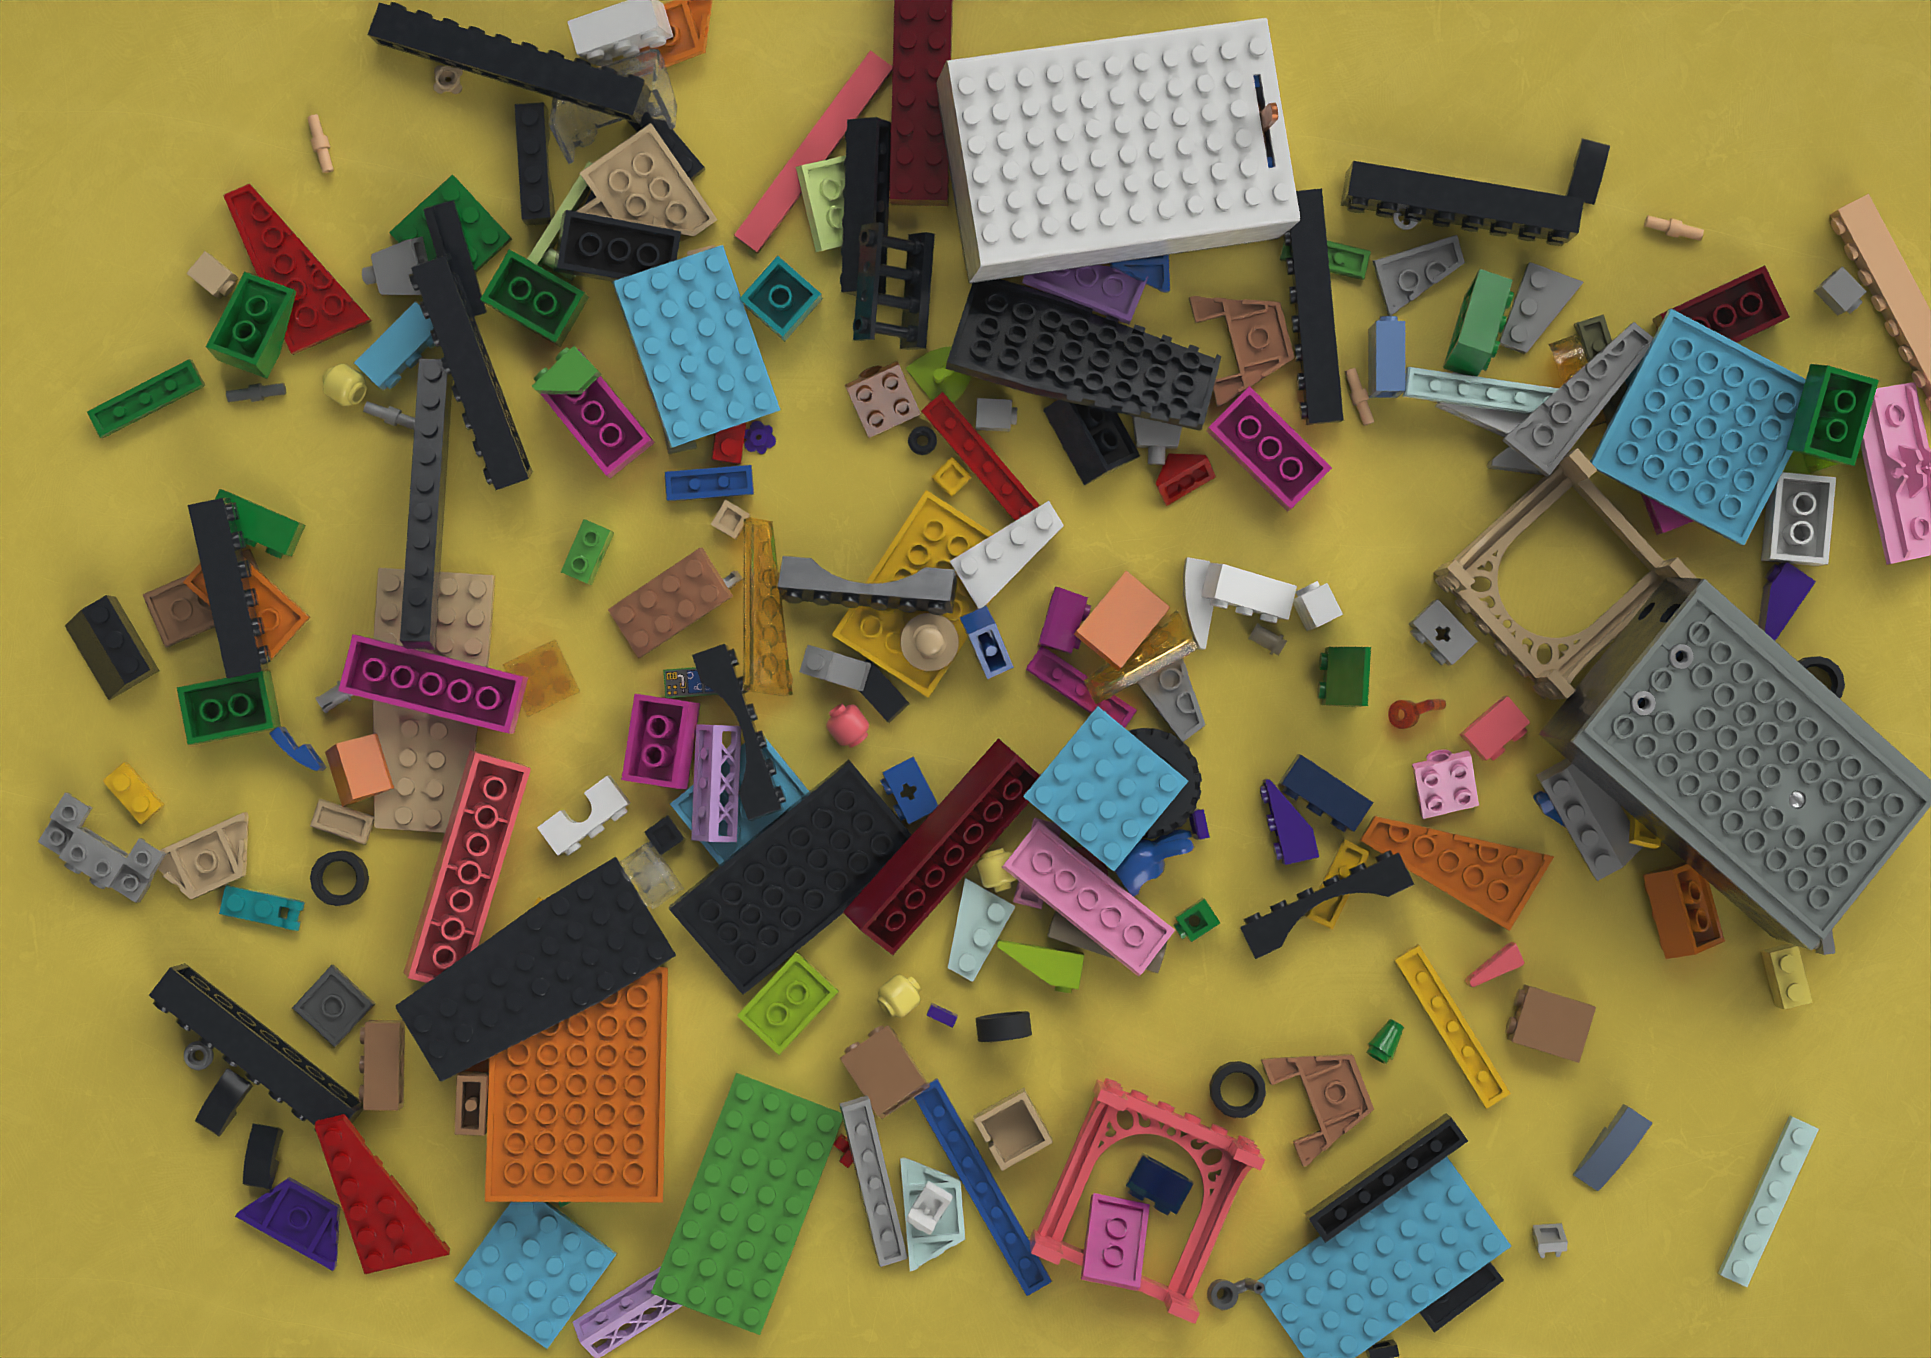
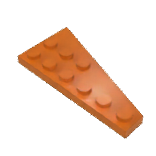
(1476, 872)

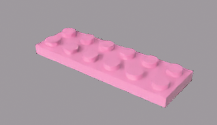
(1088, 898)

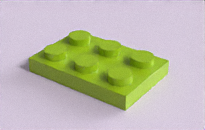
(787, 1003)

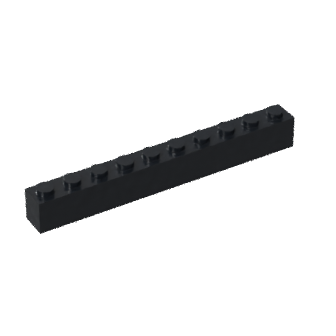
(510, 62)
(426, 506)

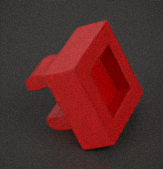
(843, 1145)

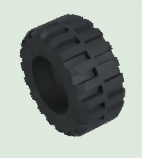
(1181, 759)

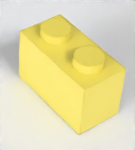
(1786, 976)

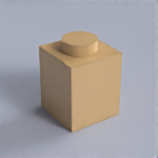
(213, 275)

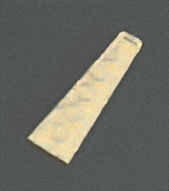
(764, 633)

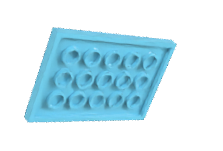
(696, 346)

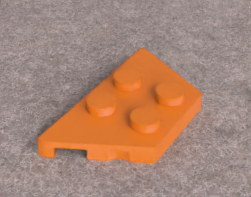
(690, 29)

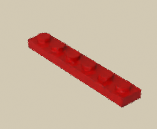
(979, 457)

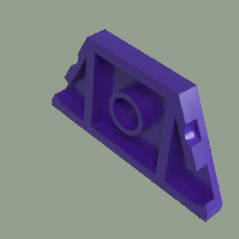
(298, 1219)

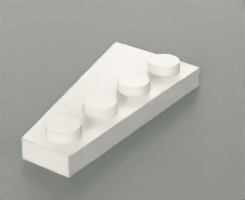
(1001, 556)

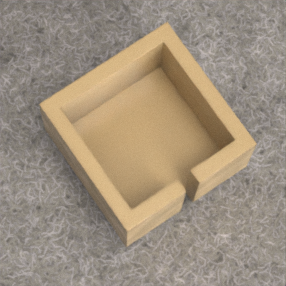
(1014, 1129)

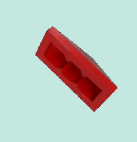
(1182, 475)

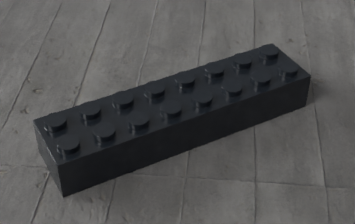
(1461, 203)
(471, 370)
(252, 1047)

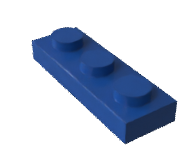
(709, 483)

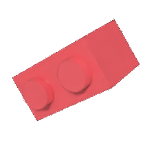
(1495, 728)

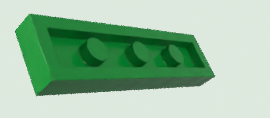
(146, 398)

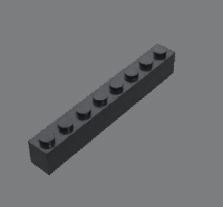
(1314, 312)

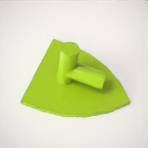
(933, 377)

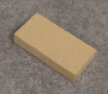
(342, 821)

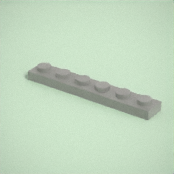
(873, 1181)

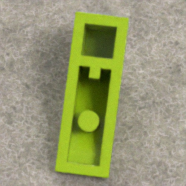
(1052, 965)

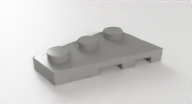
(1413, 271)
(1536, 305)

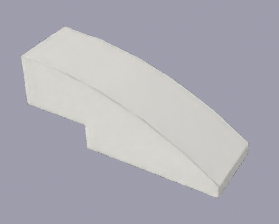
(1196, 607)

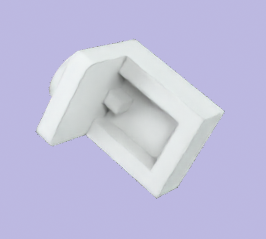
(928, 1208)

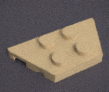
(208, 857)

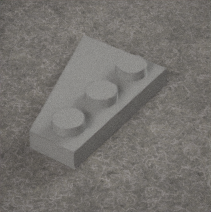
(1174, 699)

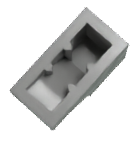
(835, 668)

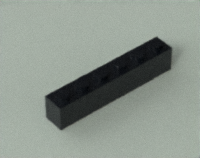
(864, 192)
(1386, 1177)

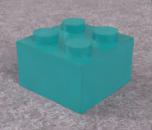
(781, 298)

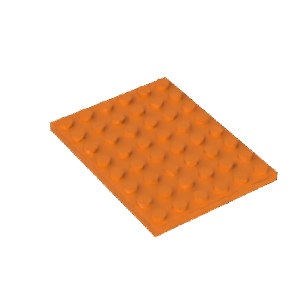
(583, 1105)

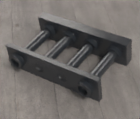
(916, 289)

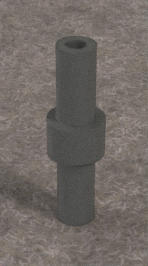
(256, 392)

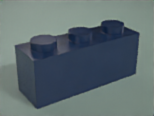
(1325, 794)

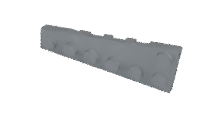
(1568, 412)

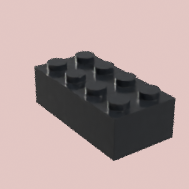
(611, 247)

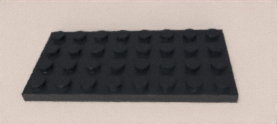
(792, 877)

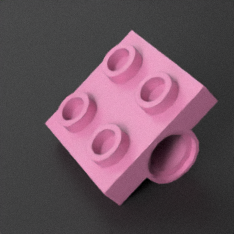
(1445, 783)

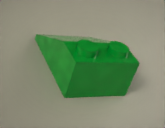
(253, 325)
(1345, 676)

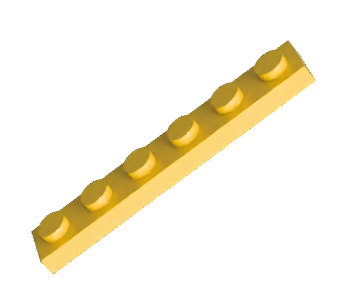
(1452, 1026)

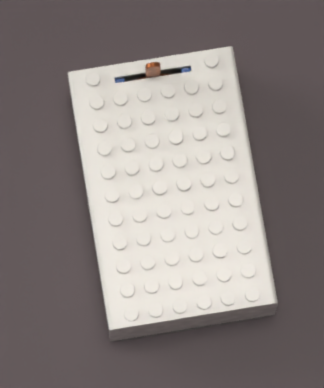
(1117, 149)

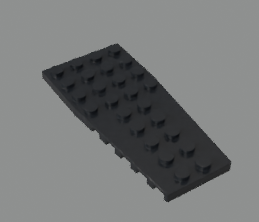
(1078, 357)
(537, 972)

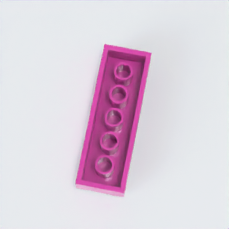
(433, 684)

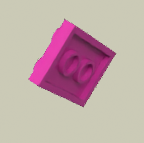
(1115, 1242)

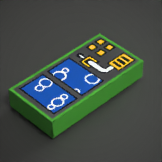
(684, 683)

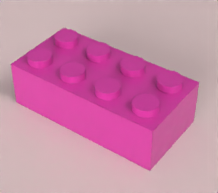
(602, 425)
(1268, 449)

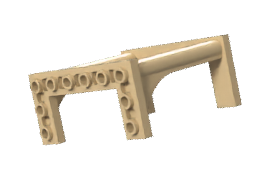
(1555, 677)

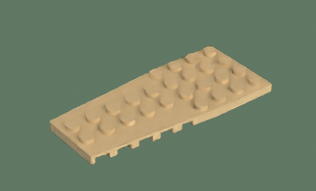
(423, 749)

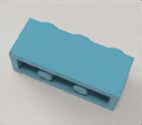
(397, 348)

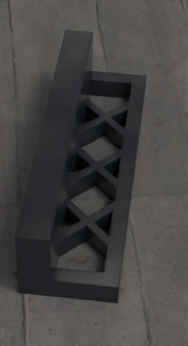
(449, 237)

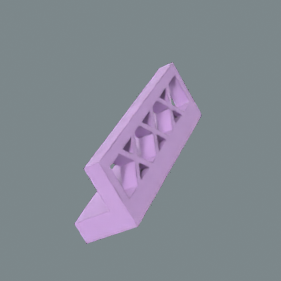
(710, 783)
(620, 1309)

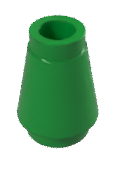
(1385, 1042)

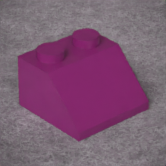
(1063, 619)

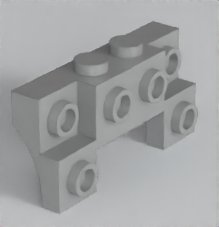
(97, 857)

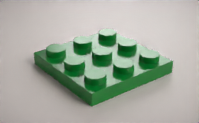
(481, 230)

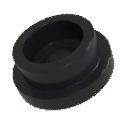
(922, 431)

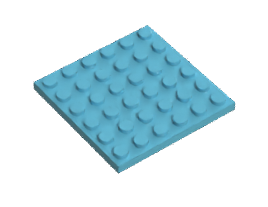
(1703, 427)

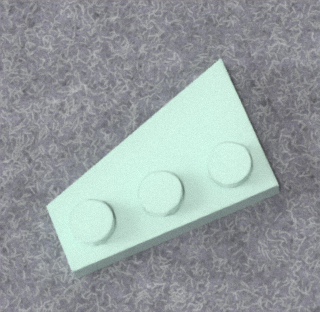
(977, 928)

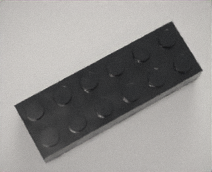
(229, 587)

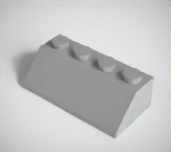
(1590, 817)

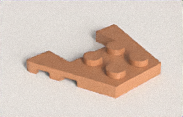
(1256, 336)
(1334, 1093)

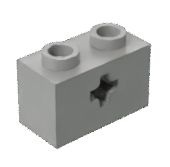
(1439, 617)

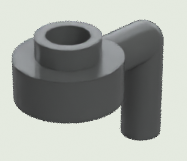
(1231, 1291)

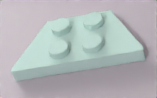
(950, 1226)

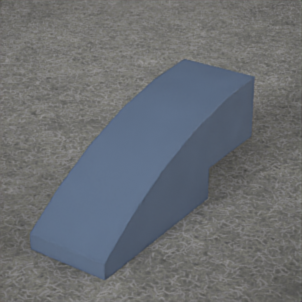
(1612, 1147)

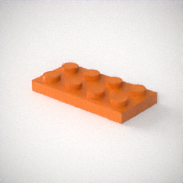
(279, 613)

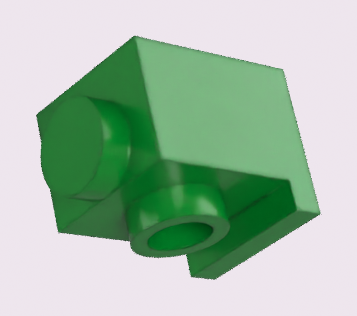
(1207, 920)

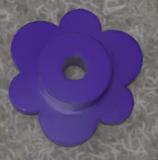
(767, 440)

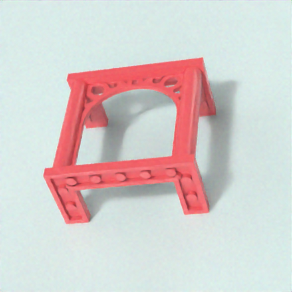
(1236, 1161)

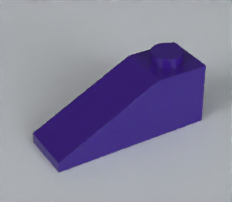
(1782, 597)

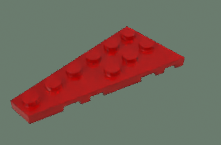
(321, 304)

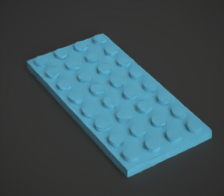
(1383, 1266)

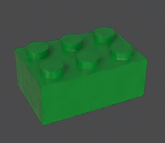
(534, 298)
(1479, 324)
(1832, 414)
(228, 707)

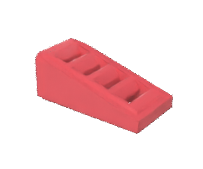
(1500, 963)

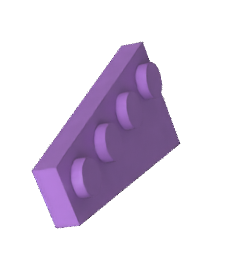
(1094, 286)

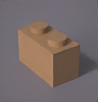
(471, 1103)

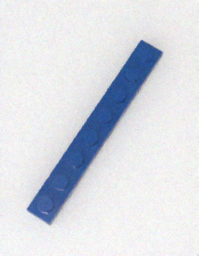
(982, 1187)

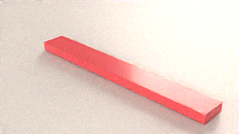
(815, 147)

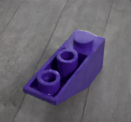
(1293, 833)

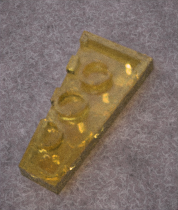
(1152, 655)

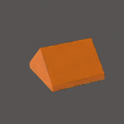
(359, 769)

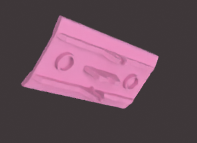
(1899, 472)

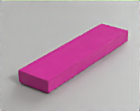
(1071, 684)

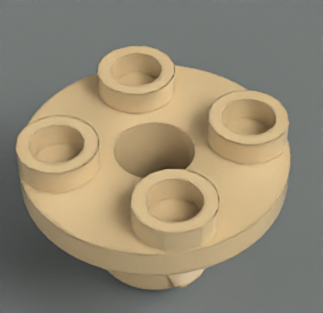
(929, 642)

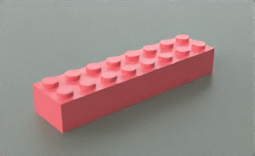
(467, 864)

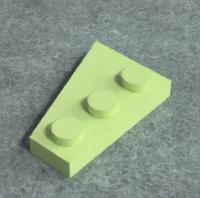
(824, 202)

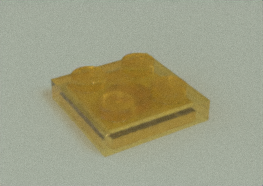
(547, 675)

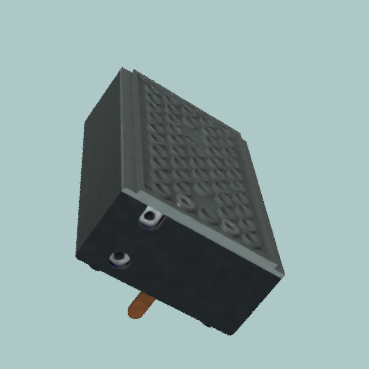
(1740, 761)

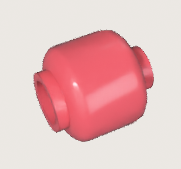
(847, 725)

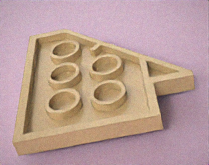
(645, 186)

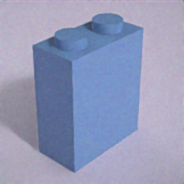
(1386, 358)

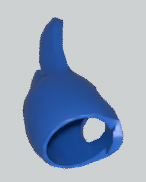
(1148, 857)

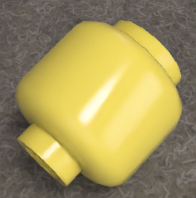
(344, 385)
(991, 870)
(899, 996)

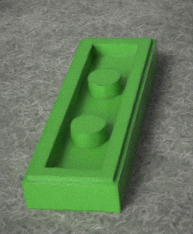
(1342, 259)

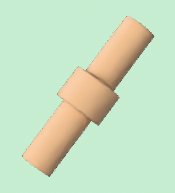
(320, 143)
(1674, 228)
(1359, 396)

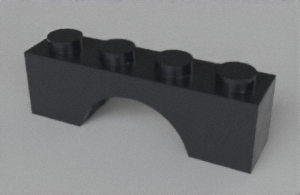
(533, 163)

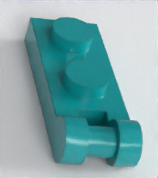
(261, 907)

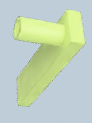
(543, 251)

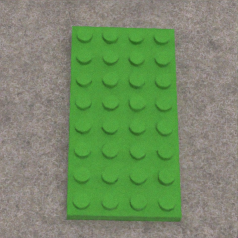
(747, 1204)

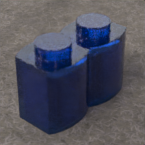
(1158, 1184)

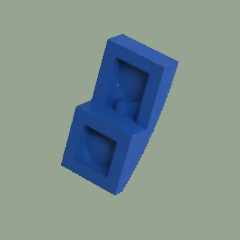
(304, 755)

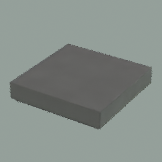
(333, 1005)

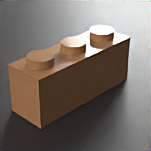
(382, 1065)

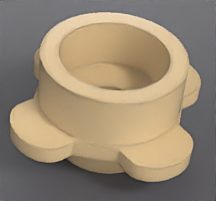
(441, 73)

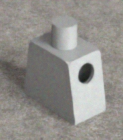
(393, 266)
(1155, 437)

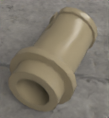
(1268, 639)

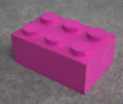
(660, 741)

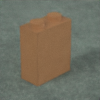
(1550, 1022)
(884, 1071)

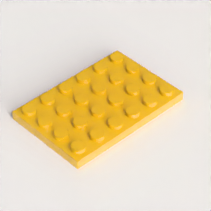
(927, 539)

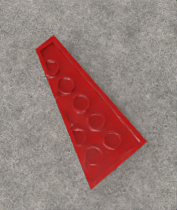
(376, 1207)

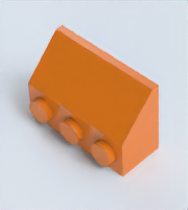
(1683, 910)

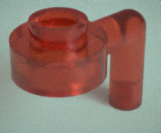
(1412, 711)

